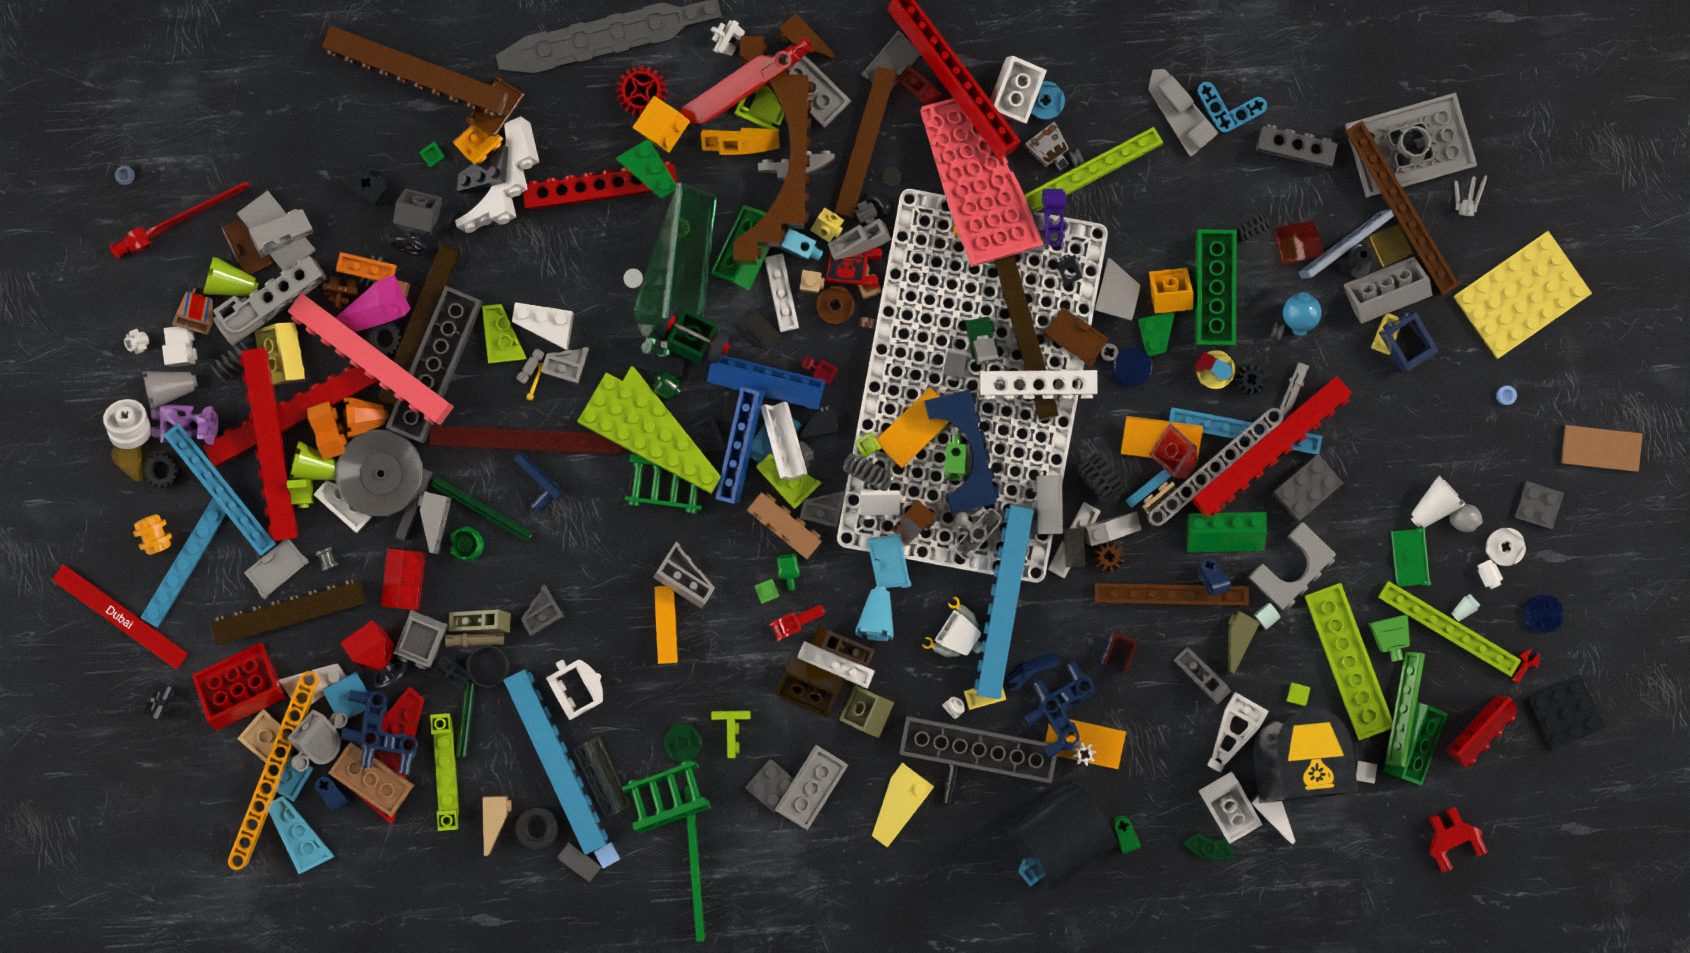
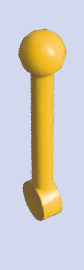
(530, 396)

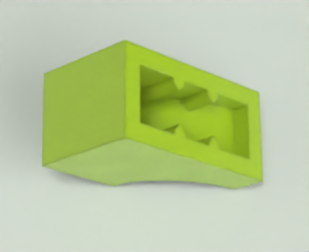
(301, 492)

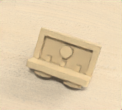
(1152, 501)

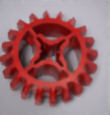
(648, 85)

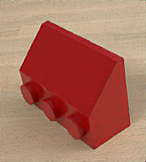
(403, 579)

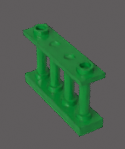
(639, 464)
(679, 809)

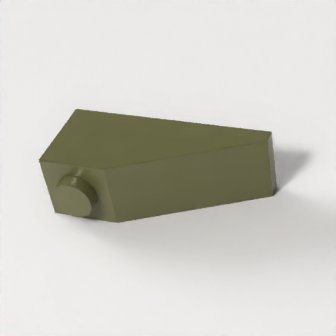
(480, 621)
(1240, 634)

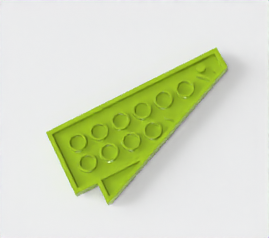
(640, 422)

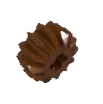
(1112, 550)

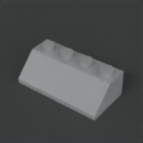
(1388, 289)

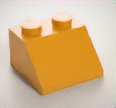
(661, 124)
(1171, 290)

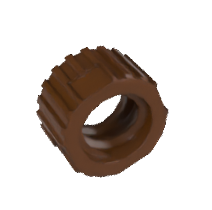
(867, 323)

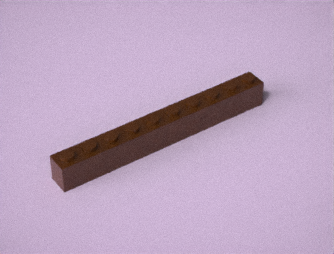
(416, 71)

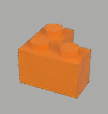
(327, 430)

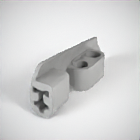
(1180, 111)

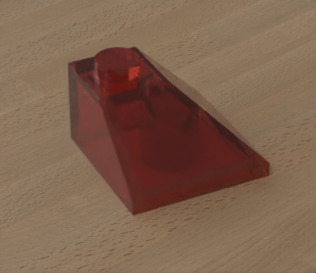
(1299, 242)
(1175, 453)

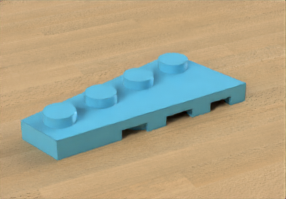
(300, 840)

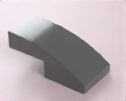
(578, 861)

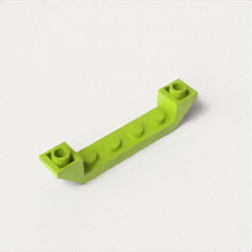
(445, 771)

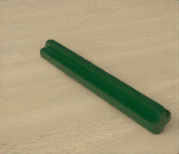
(465, 720)

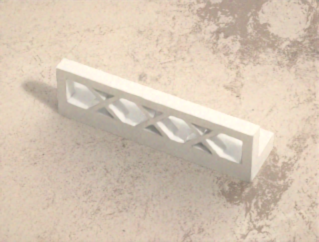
(784, 441)

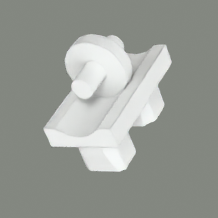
(731, 30)

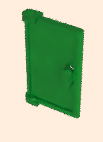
(1412, 559)

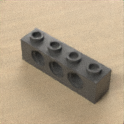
(1266, 145)

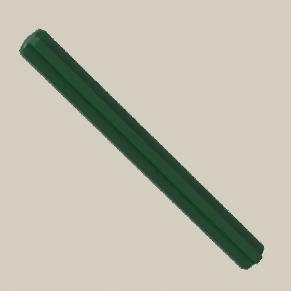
(481, 509)

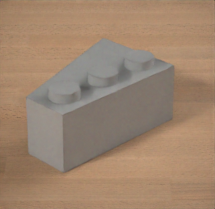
(280, 232)
(684, 577)

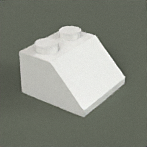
(880, 503)

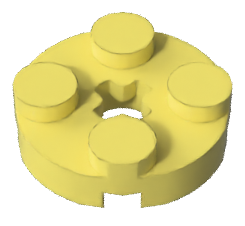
(1209, 380)

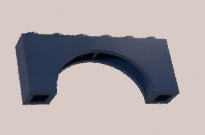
(978, 486)

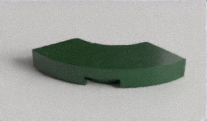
(1209, 848)

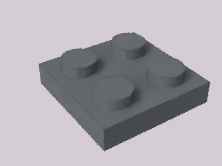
(1539, 505)
(770, 784)

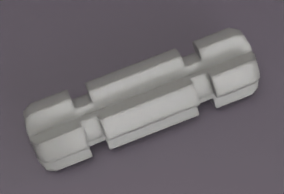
(530, 366)

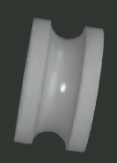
(1110, 346)

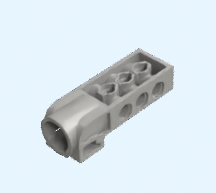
(256, 311)

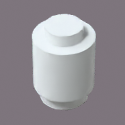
(1490, 574)

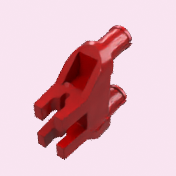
(1451, 836)

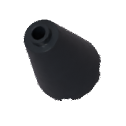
(1357, 261)

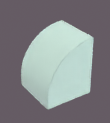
(1267, 616)

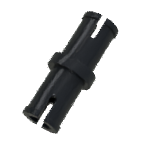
(951, 784)

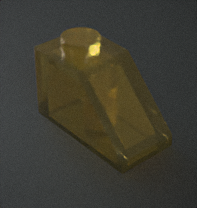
(129, 461)

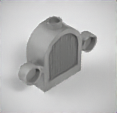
(317, 739)

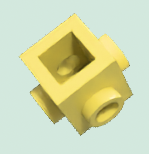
(827, 225)

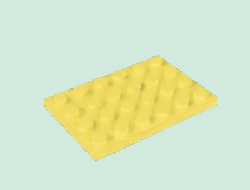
(1522, 294)

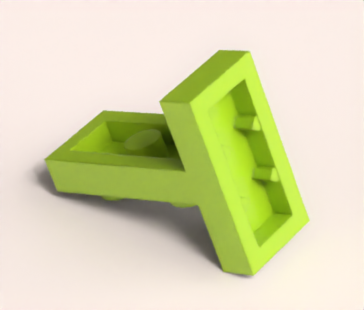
(732, 728)

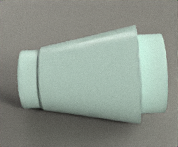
(1466, 607)

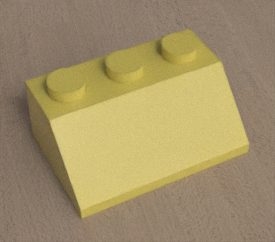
(282, 351)

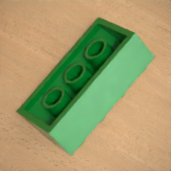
(736, 274)
(1226, 532)
(1423, 741)

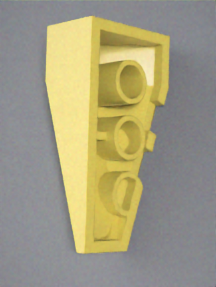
(902, 799)

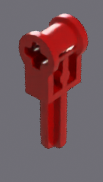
(792, 623)

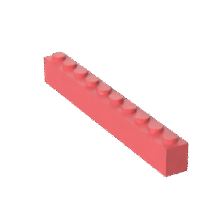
(372, 360)

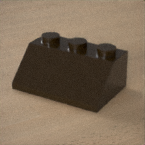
(809, 686)

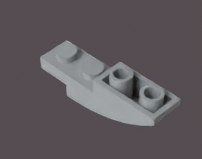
(817, 162)

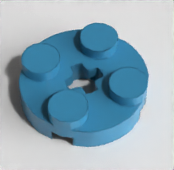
(1052, 109)

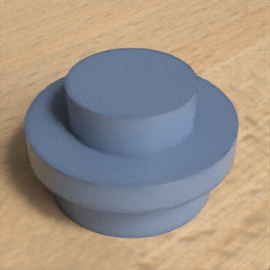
(124, 175)

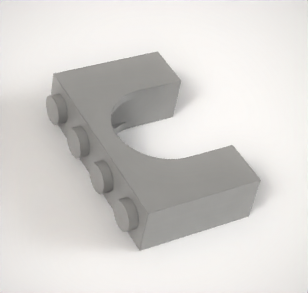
(1317, 556)

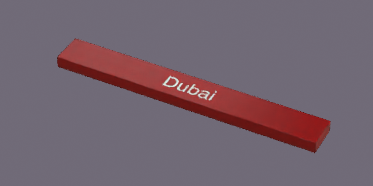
(120, 616)

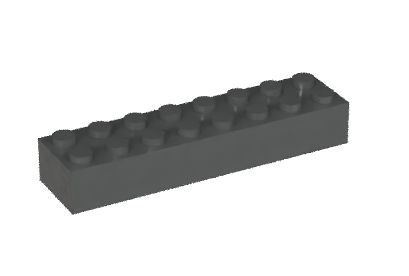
(437, 357)
(977, 749)

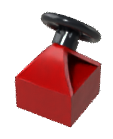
(372, 650)

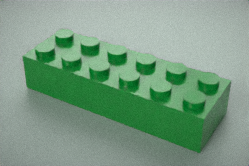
(1215, 287)

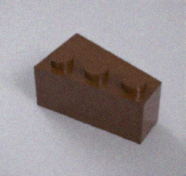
(913, 522)

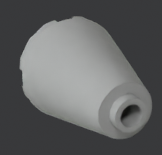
(167, 386)

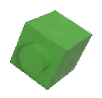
(767, 591)

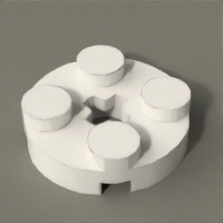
(1494, 547)

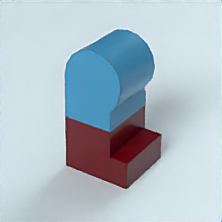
(1213, 365)

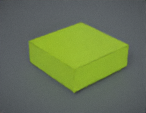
(867, 444)
(1298, 694)

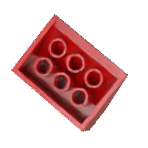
(238, 686)
(1482, 730)

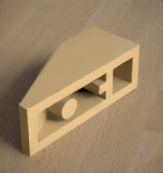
(494, 816)

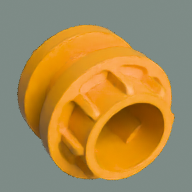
(152, 534)

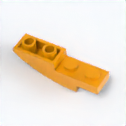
(740, 142)

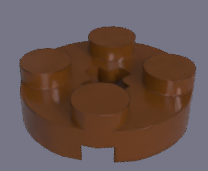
(829, 296)

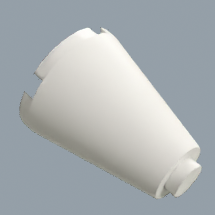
(1437, 503)

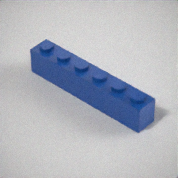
(776, 382)
(740, 444)

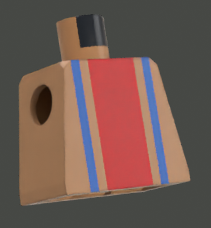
(195, 312)

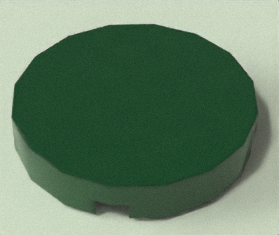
(682, 742)

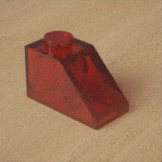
(918, 86)

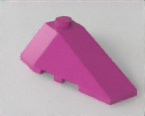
(376, 306)

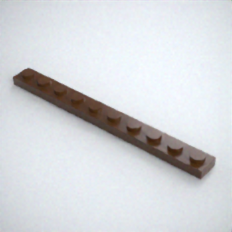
(1402, 207)

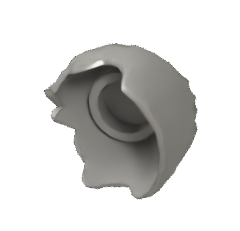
(1466, 518)

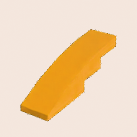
(666, 625)

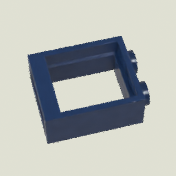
(1407, 364)

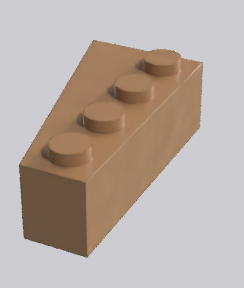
(784, 526)

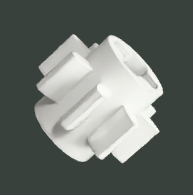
(136, 341)
(1085, 759)

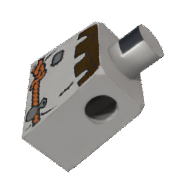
(1049, 147)

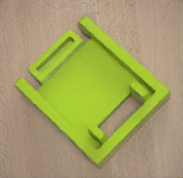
(764, 109)

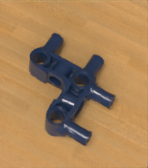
(1064, 699)
(373, 724)

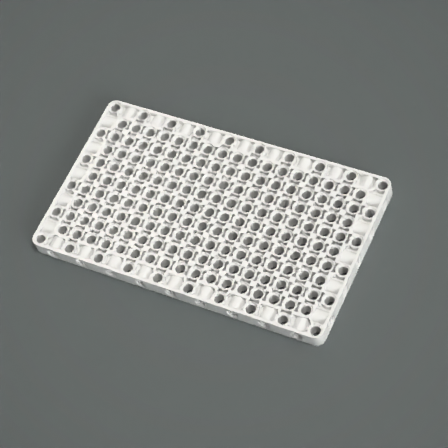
(880, 366)

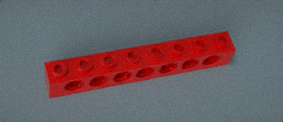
(534, 202)

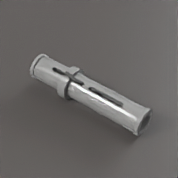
(1296, 383)

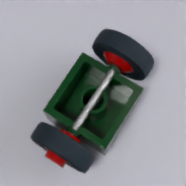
(694, 336)

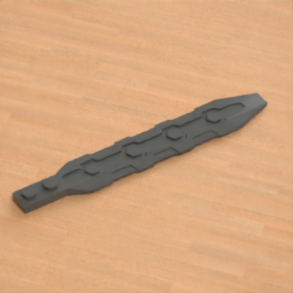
(604, 36)

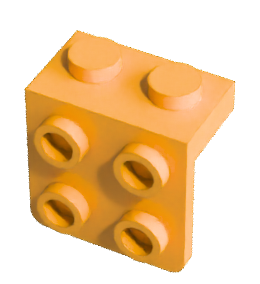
(476, 144)

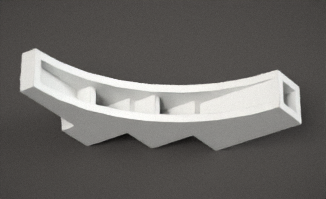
(498, 202)

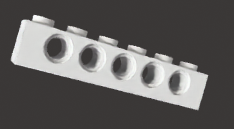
(1087, 377)

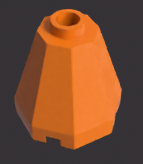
(362, 416)

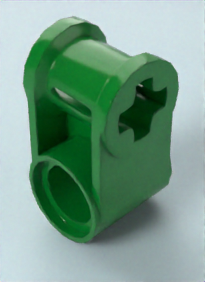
(1126, 837)

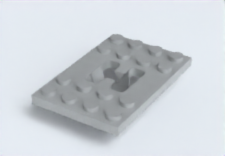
(1442, 131)

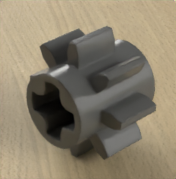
(866, 212)

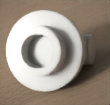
(954, 707)

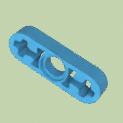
(1148, 488)

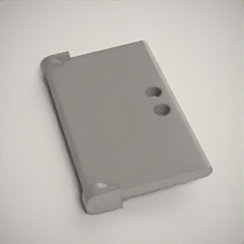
(285, 563)

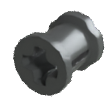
(326, 559)

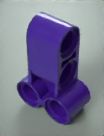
(1054, 202)

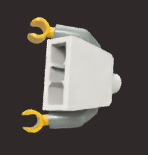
(958, 634)

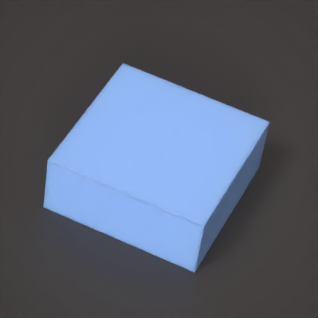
(607, 855)

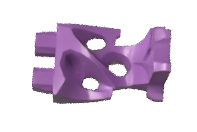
(168, 416)

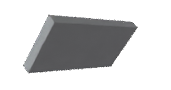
(825, 95)
(264, 210)
(811, 787)

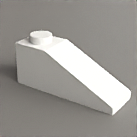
(1276, 815)

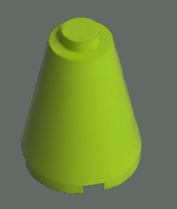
(228, 280)
(309, 464)

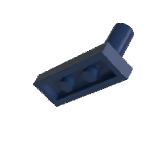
(551, 489)

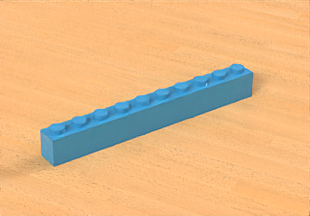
(1005, 600)
(555, 761)

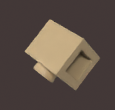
(811, 282)

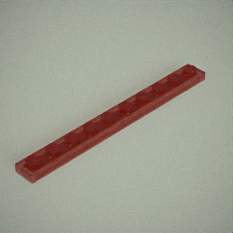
(522, 439)

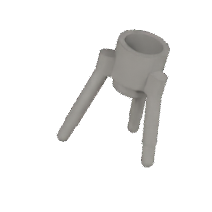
(1468, 206)

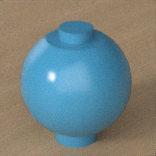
(1302, 313)

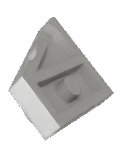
(566, 364)

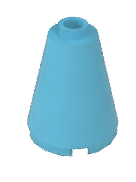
(876, 616)

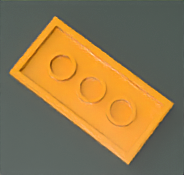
(911, 431)
(1143, 434)
(1104, 740)

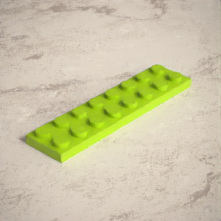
(1349, 661)

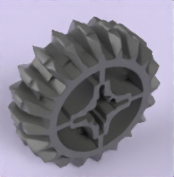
(868, 472)

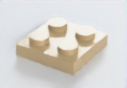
(262, 734)

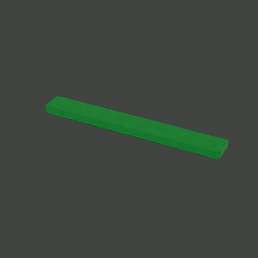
(695, 871)

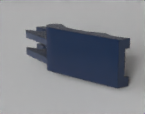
(1030, 667)

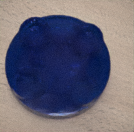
(1132, 366)
(1544, 613)

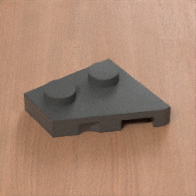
(823, 509)
(542, 612)

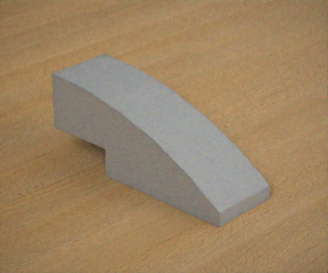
(860, 240)

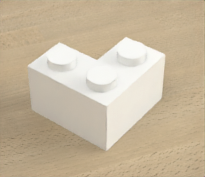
(179, 347)

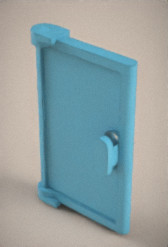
(891, 567)

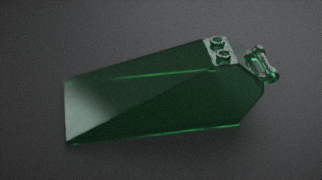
(677, 265)

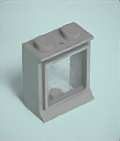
(420, 640)

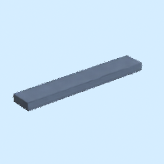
(1346, 243)

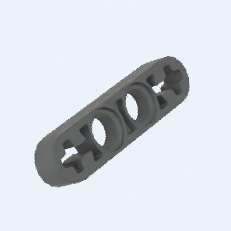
(412, 509)

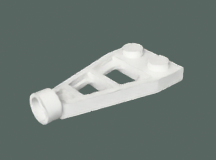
(1246, 710)

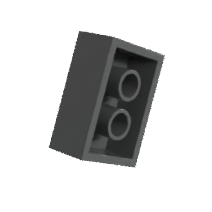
(1307, 487)

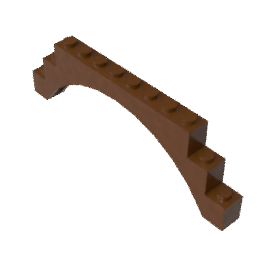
(789, 206)

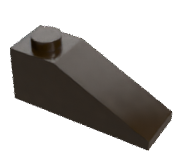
(843, 646)

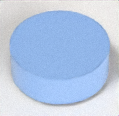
(1506, 395)

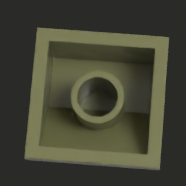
(866, 711)

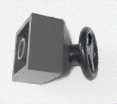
(416, 216)

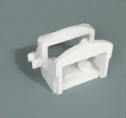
(590, 679)

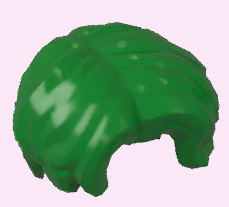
(466, 544)

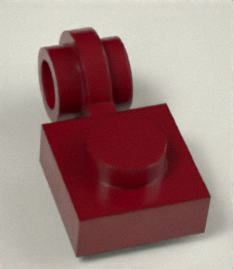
(823, 371)

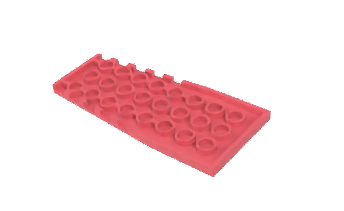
(978, 187)

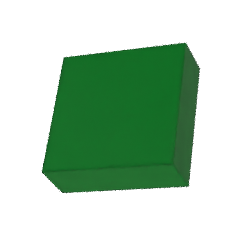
(432, 154)

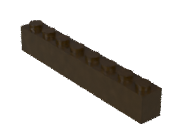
(289, 612)

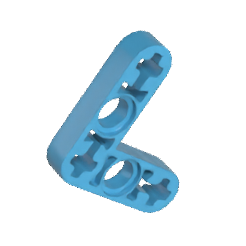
(1231, 115)

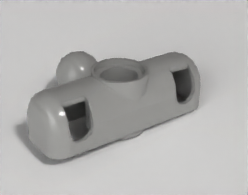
(985, 525)

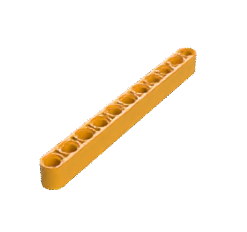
(267, 777)

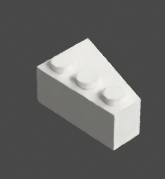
(545, 322)

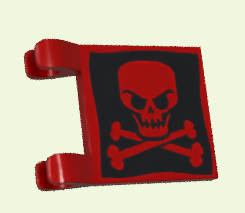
(853, 269)

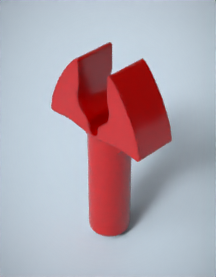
(1525, 664)

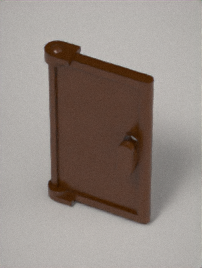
(493, 124)
(241, 242)
(1067, 334)

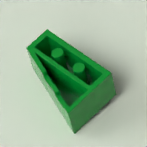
(648, 168)

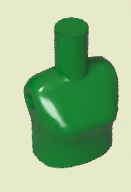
(788, 569)

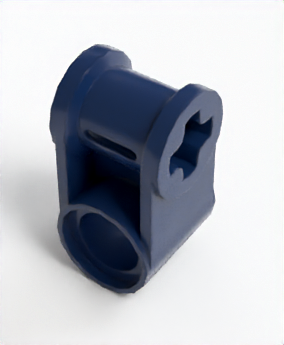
(1213, 577)
(333, 795)

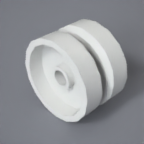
(127, 424)

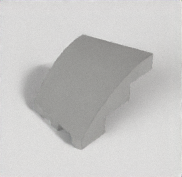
(1117, 292)

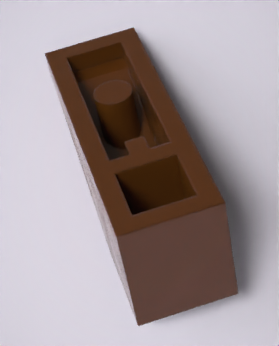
(795, 29)

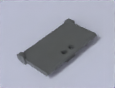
(896, 56)

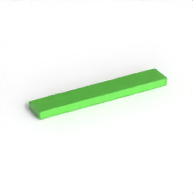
(1405, 709)

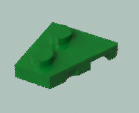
(1156, 332)

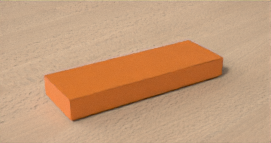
(364, 267)

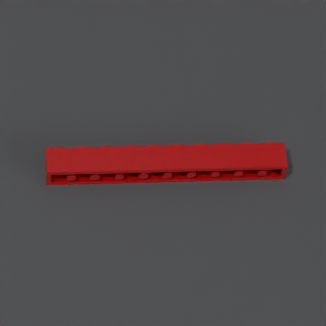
(954, 76)
(291, 414)
(269, 443)
(1274, 444)

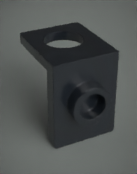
(1068, 262)

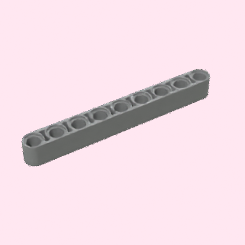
(1223, 462)

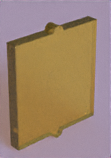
(1391, 244)

